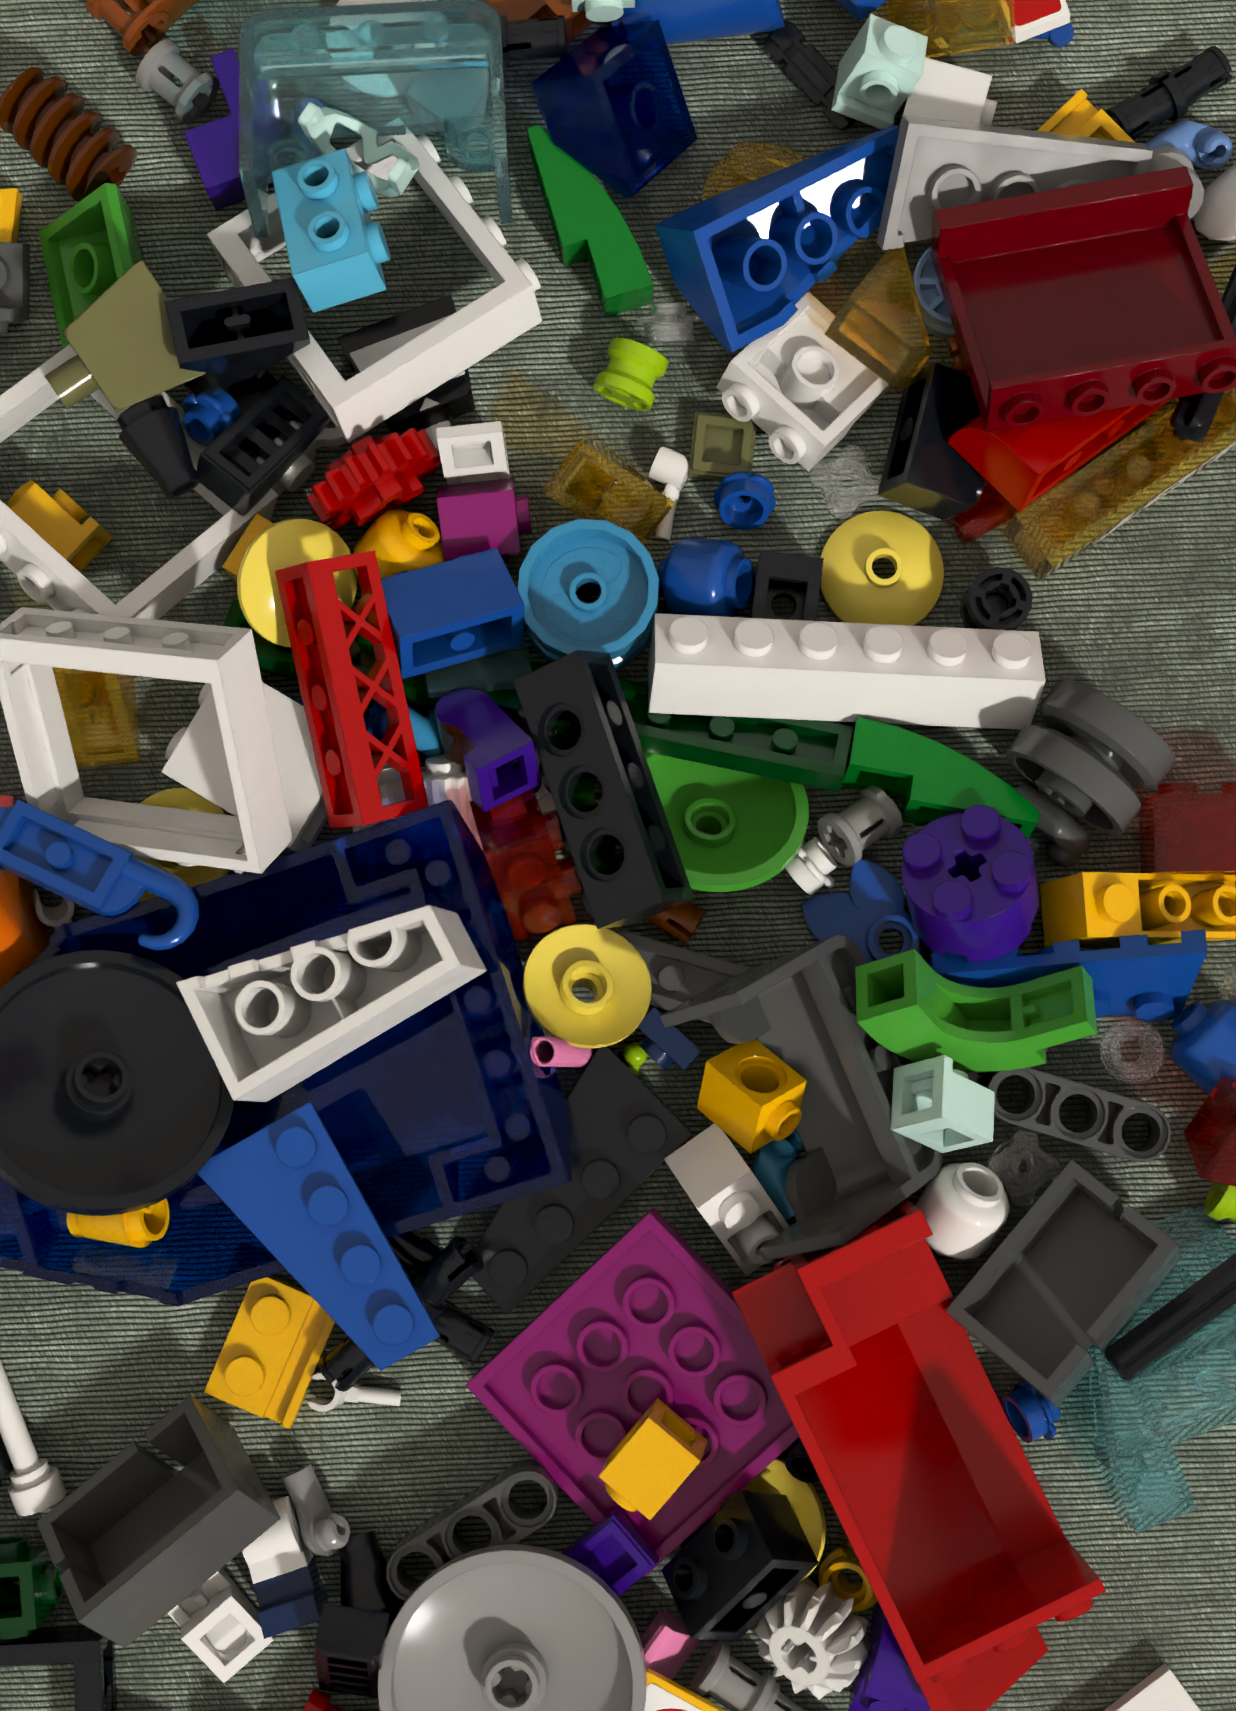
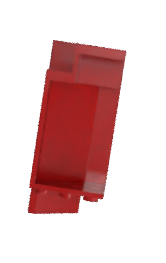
(918, 1458)

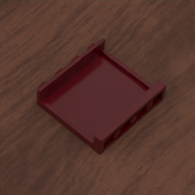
(1083, 299)

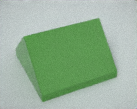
(88, 251)

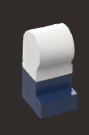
(285, 1575)

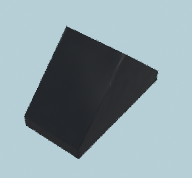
(238, 328)

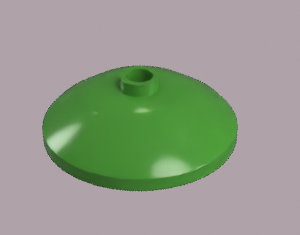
(754, 821)

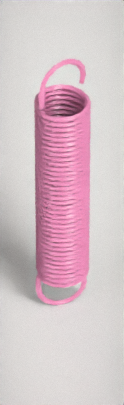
(558, 1053)

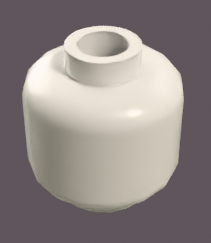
(964, 1210)

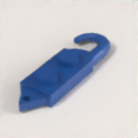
(90, 870)

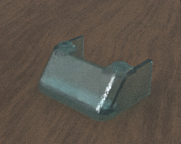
(383, 64)

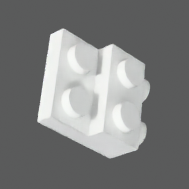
(800, 386)

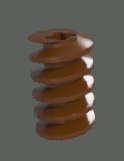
(62, 135)

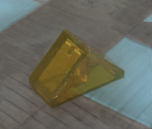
(884, 322)
(605, 487)
(99, 716)

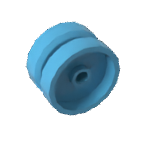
(586, 560)

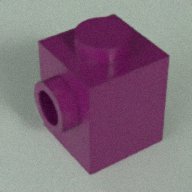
(482, 518)

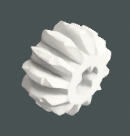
(814, 1639)

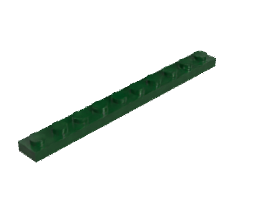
(779, 749)

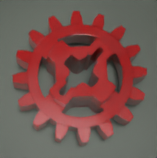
(374, 478)

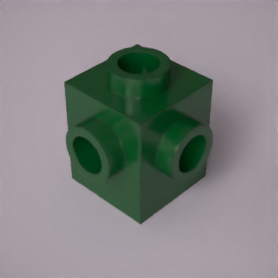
(39, 1590)

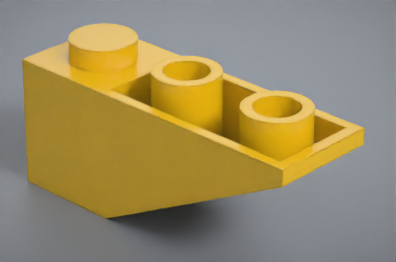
(1112, 905)

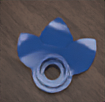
(861, 915)

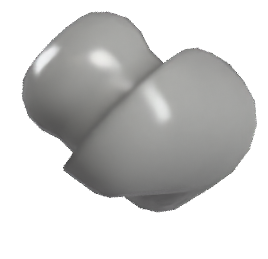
(320, 1527)

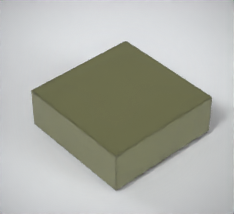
(720, 446)

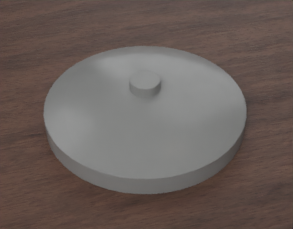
(513, 1635)

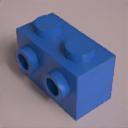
(453, 612)

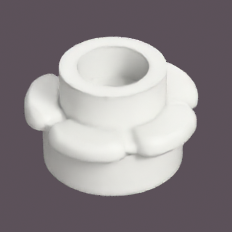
(812, 866)

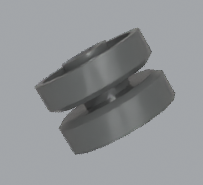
(1090, 756)

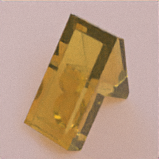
(957, 24)

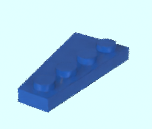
(1127, 980)
(317, 1223)

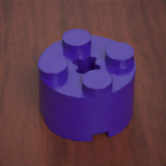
(970, 884)

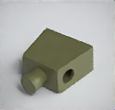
(121, 345)

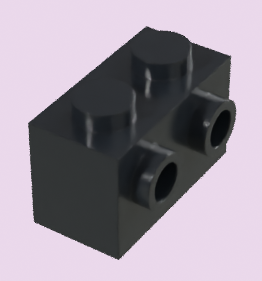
(920, 463)
(738, 1565)

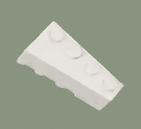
(322, 999)

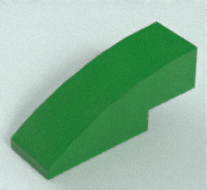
(590, 227)
(928, 776)

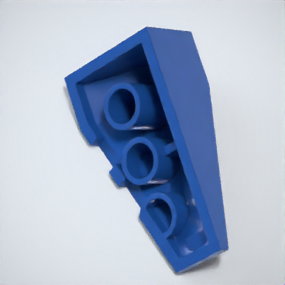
(769, 241)

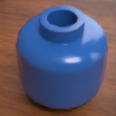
(706, 578)
(1206, 1042)

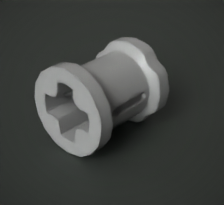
(156, 74)
(860, 825)

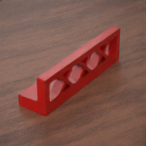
(331, 693)

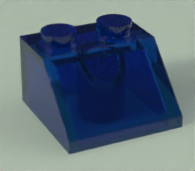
(618, 105)

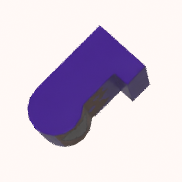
(490, 745)

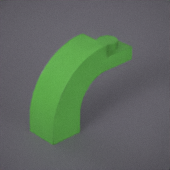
(980, 1028)

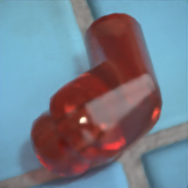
(985, 515)

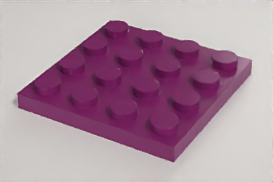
(620, 1336)

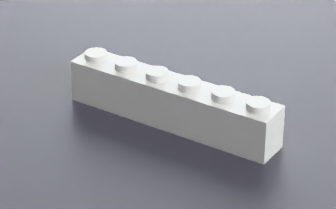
(844, 671)

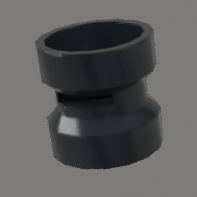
(992, 611)

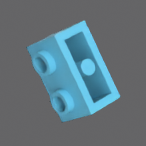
(329, 229)

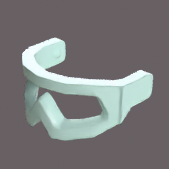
(318, 127)

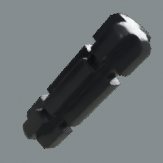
(807, 69)

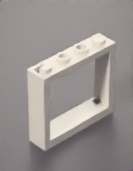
(433, 355)
(53, 580)
(212, 654)

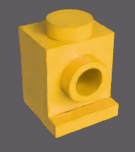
(59, 523)

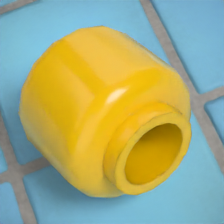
(402, 542)

